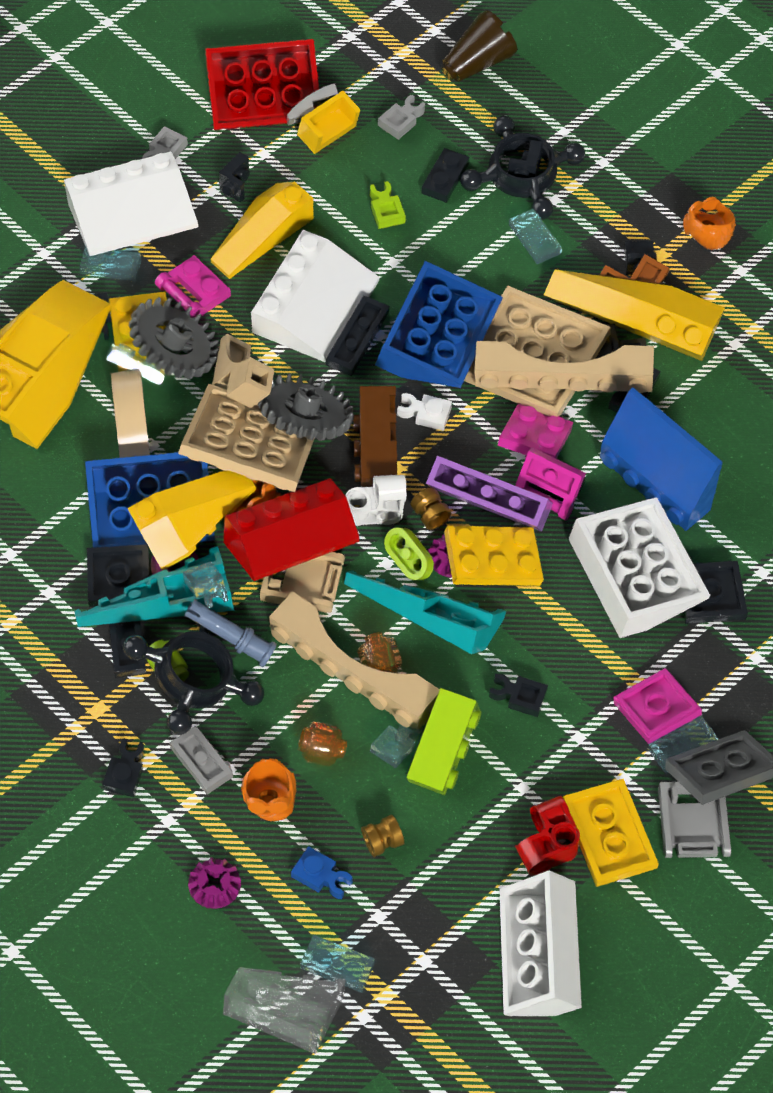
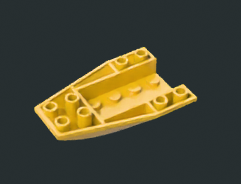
(46, 358)

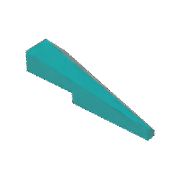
(155, 597)
(448, 618)

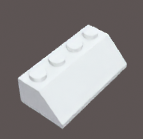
(540, 946)

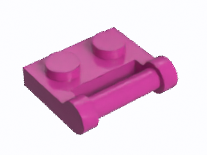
(197, 281)
(554, 477)

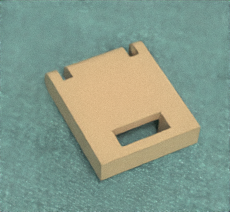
(312, 580)

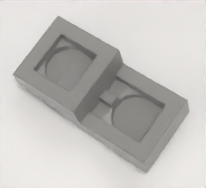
(309, 102)

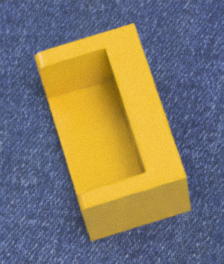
(328, 122)

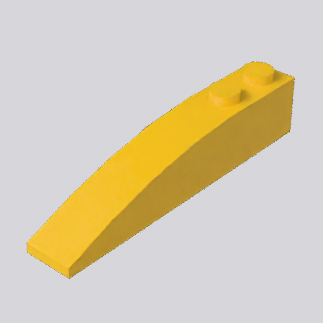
(643, 308)

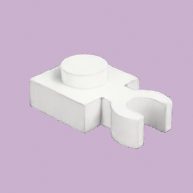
(429, 412)

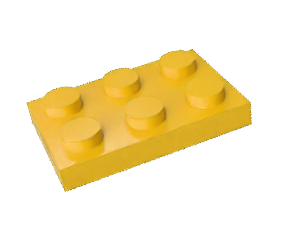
(121, 314)
(493, 555)
(611, 833)

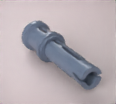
(243, 639)

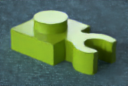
(386, 208)

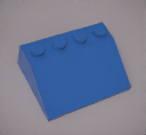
(438, 328)
(661, 460)
(126, 481)

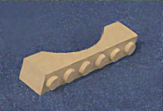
(504, 366)
(402, 695)

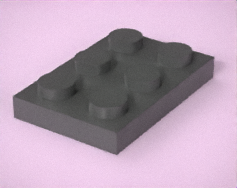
(722, 767)

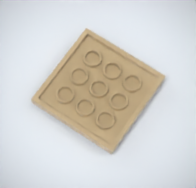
(546, 334)
(244, 441)

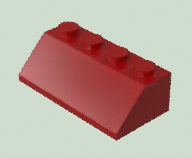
(290, 529)

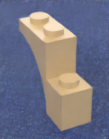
(241, 375)

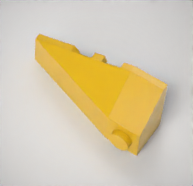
(264, 225)
(184, 514)

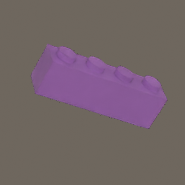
(489, 493)

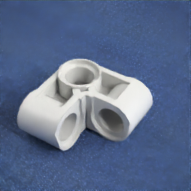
(379, 503)

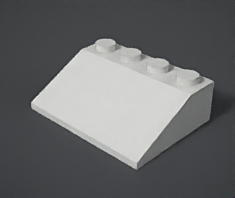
(130, 203)
(312, 296)
(637, 565)

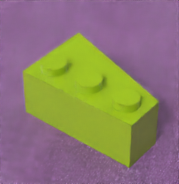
(444, 742)

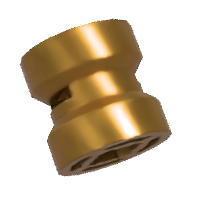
(429, 506)
(382, 835)

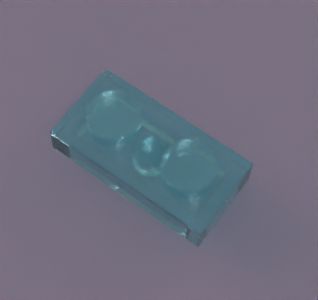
(112, 265)
(126, 358)
(339, 962)

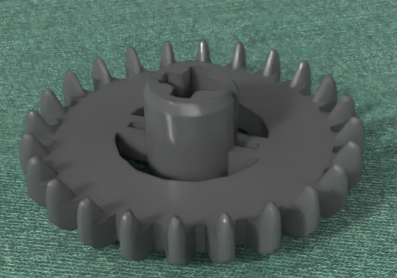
(179, 335)
(304, 403)

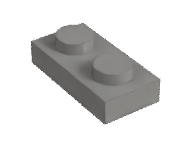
(201, 760)

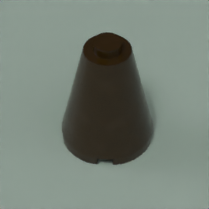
(479, 48)

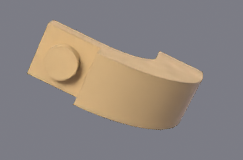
(130, 413)

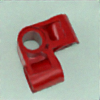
(553, 823)

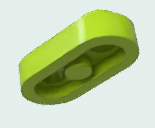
(410, 555)

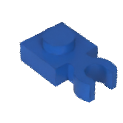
(318, 871)

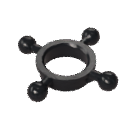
(522, 187)
(188, 697)

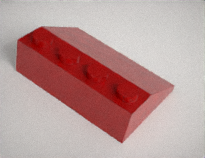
(259, 82)

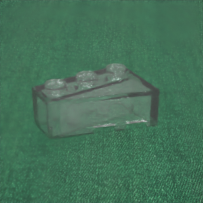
(284, 1005)

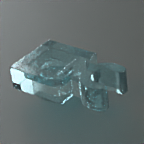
(206, 582)
(395, 744)

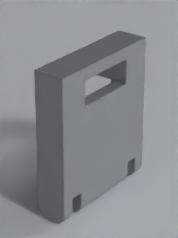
(692, 827)

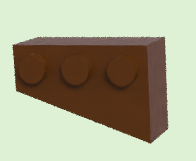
(377, 434)

